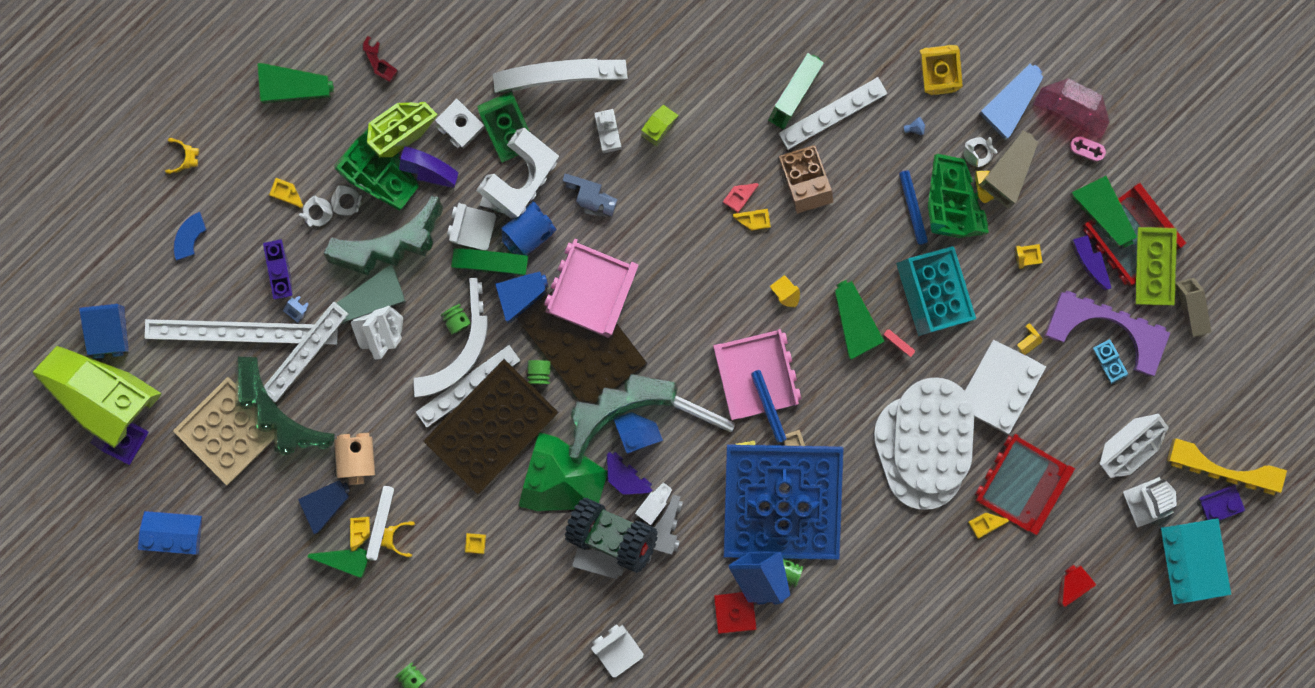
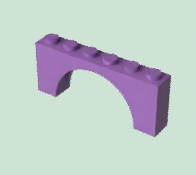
(1147, 339)

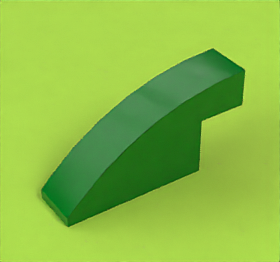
(490, 262)

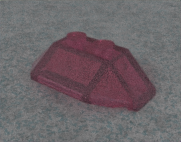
(1075, 106)

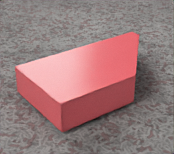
(739, 196)
(899, 343)

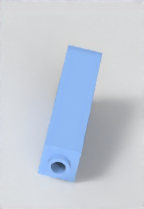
(1009, 105)

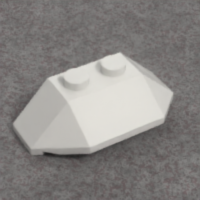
(1133, 445)

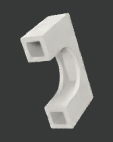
(539, 160)

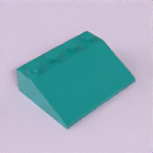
(936, 290)
(1196, 561)

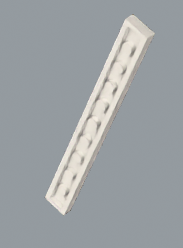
(229, 331)

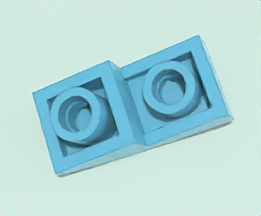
(1110, 361)

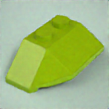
(399, 127)

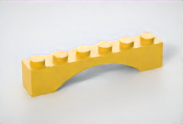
(1187, 454)

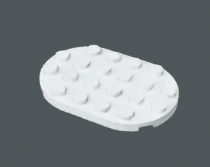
(934, 435)
(885, 443)

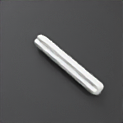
(704, 414)
(380, 522)

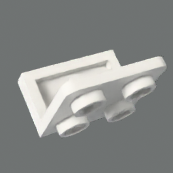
(471, 227)
(617, 650)

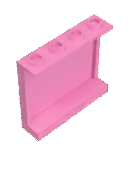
(590, 289)
(760, 352)

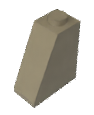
(1194, 307)

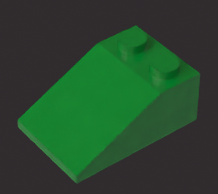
(502, 119)

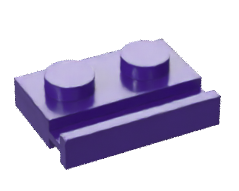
(1222, 503)

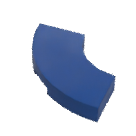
(187, 236)

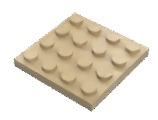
(223, 433)

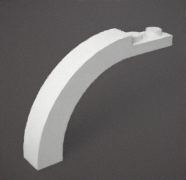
(558, 72)
(466, 360)

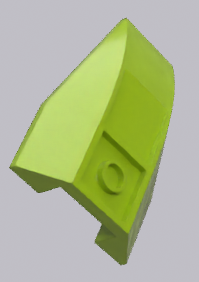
(95, 393)

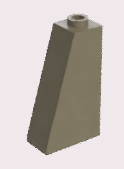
(1010, 171)

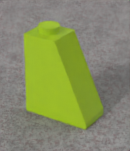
(658, 125)

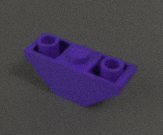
(278, 269)
(624, 477)

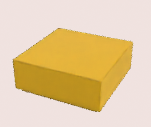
(475, 543)

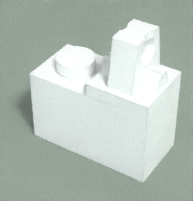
(607, 131)
(654, 503)

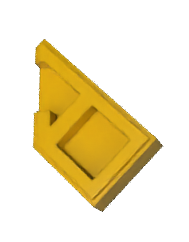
(285, 192)
(754, 219)
(986, 523)
(359, 531)

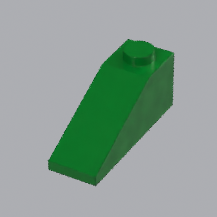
(346, 560)

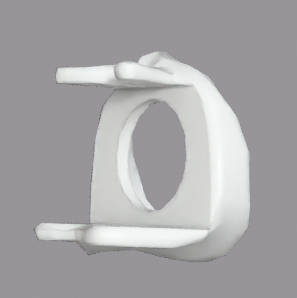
(970, 155)
(340, 190)
(326, 207)

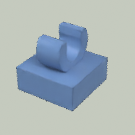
(295, 309)

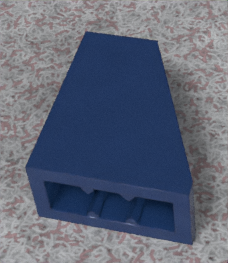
(324, 504)

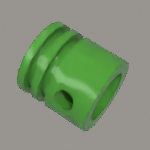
(455, 319)
(538, 372)
(793, 572)
(409, 673)

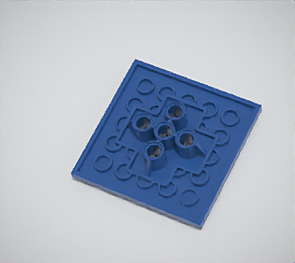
(755, 477)

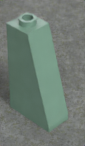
(374, 294)

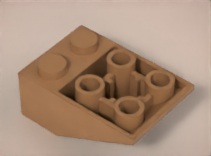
(806, 179)

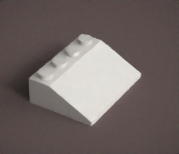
(1003, 386)

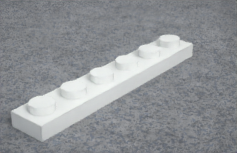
(832, 113)
(305, 351)
(455, 394)

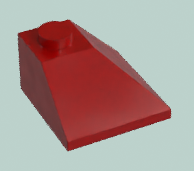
(1074, 584)

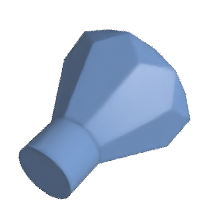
(916, 126)

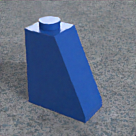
(637, 432)

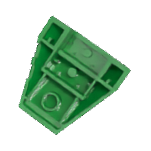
(376, 174)
(952, 200)
(556, 481)

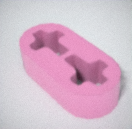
(1085, 152)

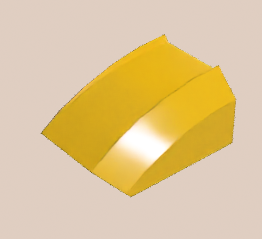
(941, 69)

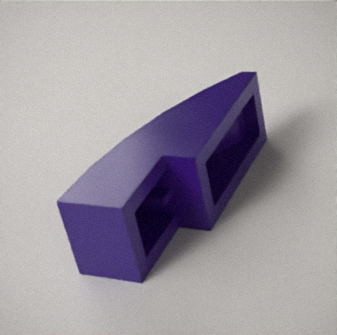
(427, 167)
(1091, 262)

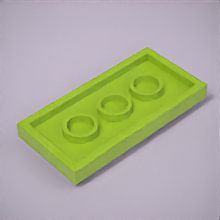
(1156, 266)

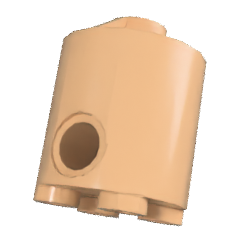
(351, 464)

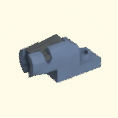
(590, 196)

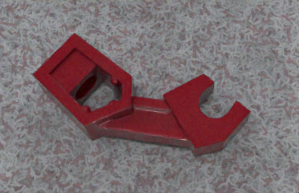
(372, 53)

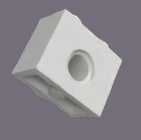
(459, 135)

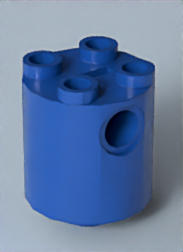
(527, 231)

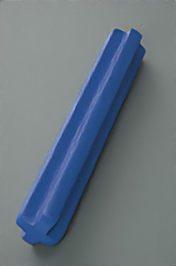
(913, 207)
(768, 406)

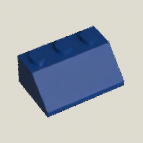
(170, 532)

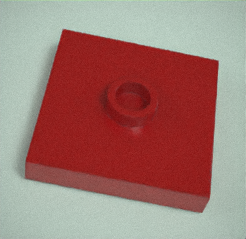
(734, 613)

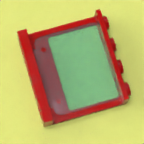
(1141, 212)
(1023, 484)

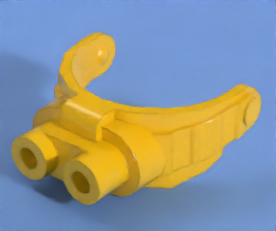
(190, 159)
(387, 540)

